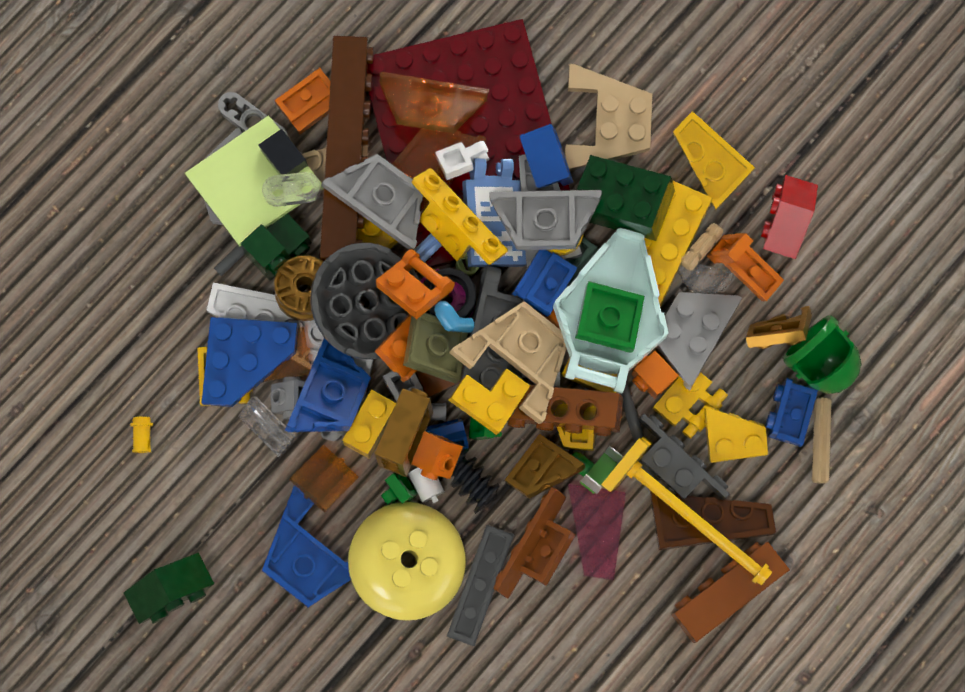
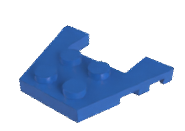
(301, 561)

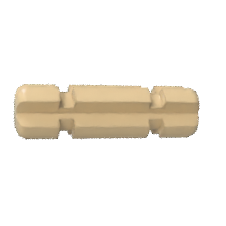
(701, 246)

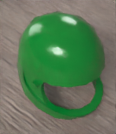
(826, 358)

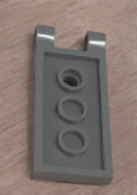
(489, 308)

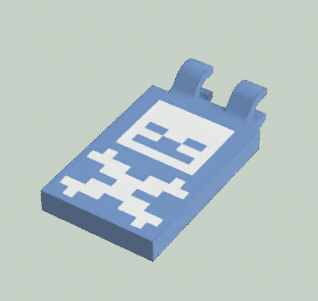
(477, 199)

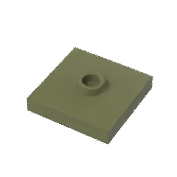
(430, 347)

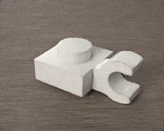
(459, 160)

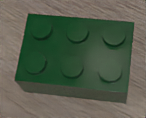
(629, 197)

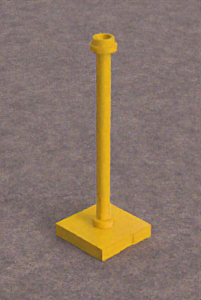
(631, 467)

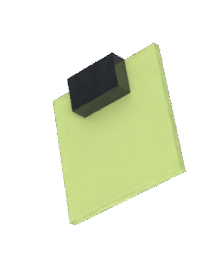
(235, 176)

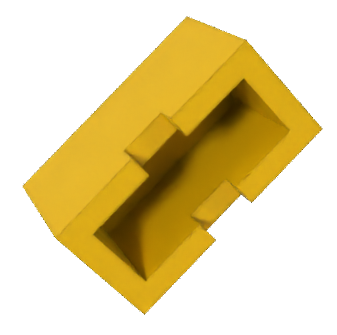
(369, 424)

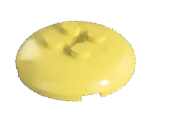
(378, 569)

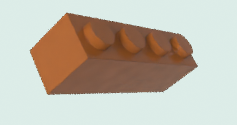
(727, 594)

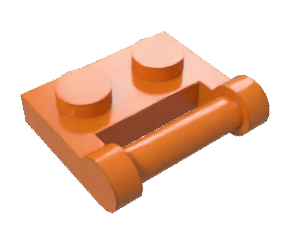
(409, 291)

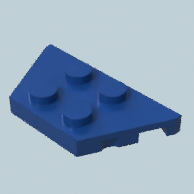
(329, 393)

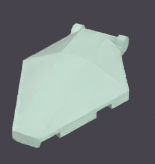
(624, 266)

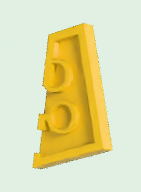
(712, 159)

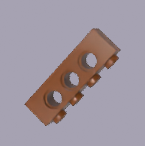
(607, 418)

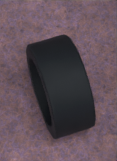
(467, 284)

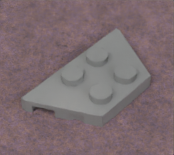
(381, 196)
(545, 217)
(694, 329)

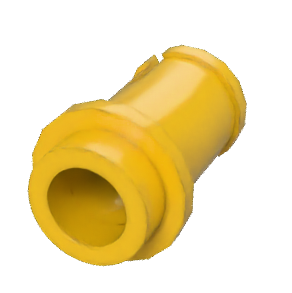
(141, 434)

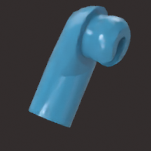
(450, 320)

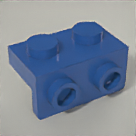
(792, 412)

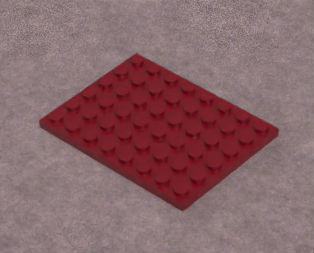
(483, 58)

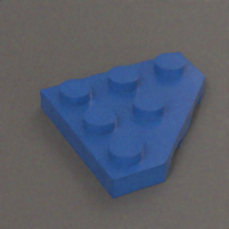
(243, 355)

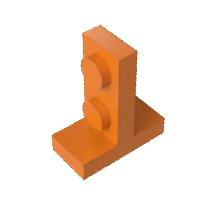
(746, 264)

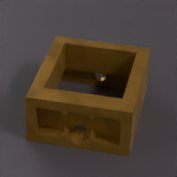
(404, 431)

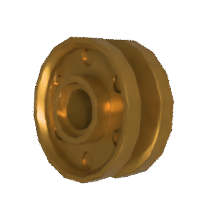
(289, 277)

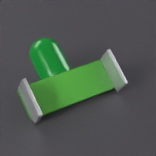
(596, 473)

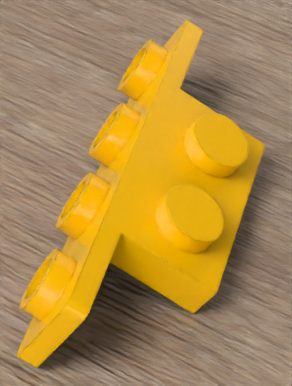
(454, 222)

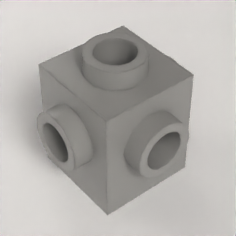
(285, 396)

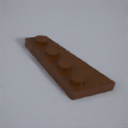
(731, 518)

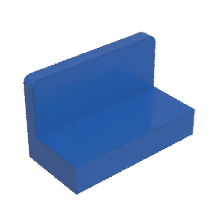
(546, 157)

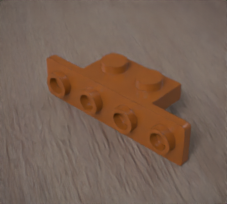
(539, 548)

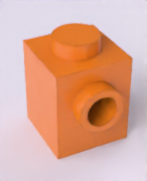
(653, 375)
(436, 456)

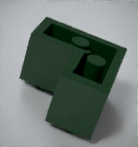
(274, 246)
(168, 587)

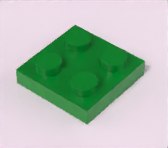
(609, 317)

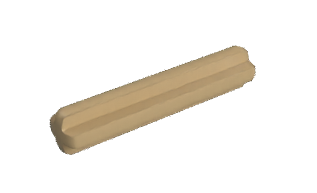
(821, 440)

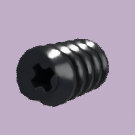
(472, 482)

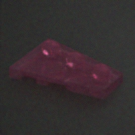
(597, 529)

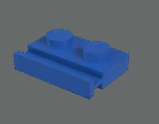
(544, 281)

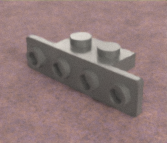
(675, 466)

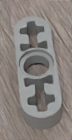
(232, 116)

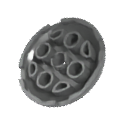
(337, 294)

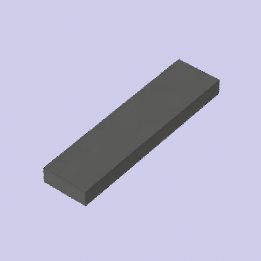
(480, 585)

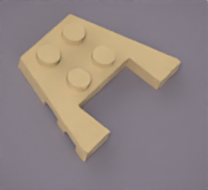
(621, 118)
(526, 343)

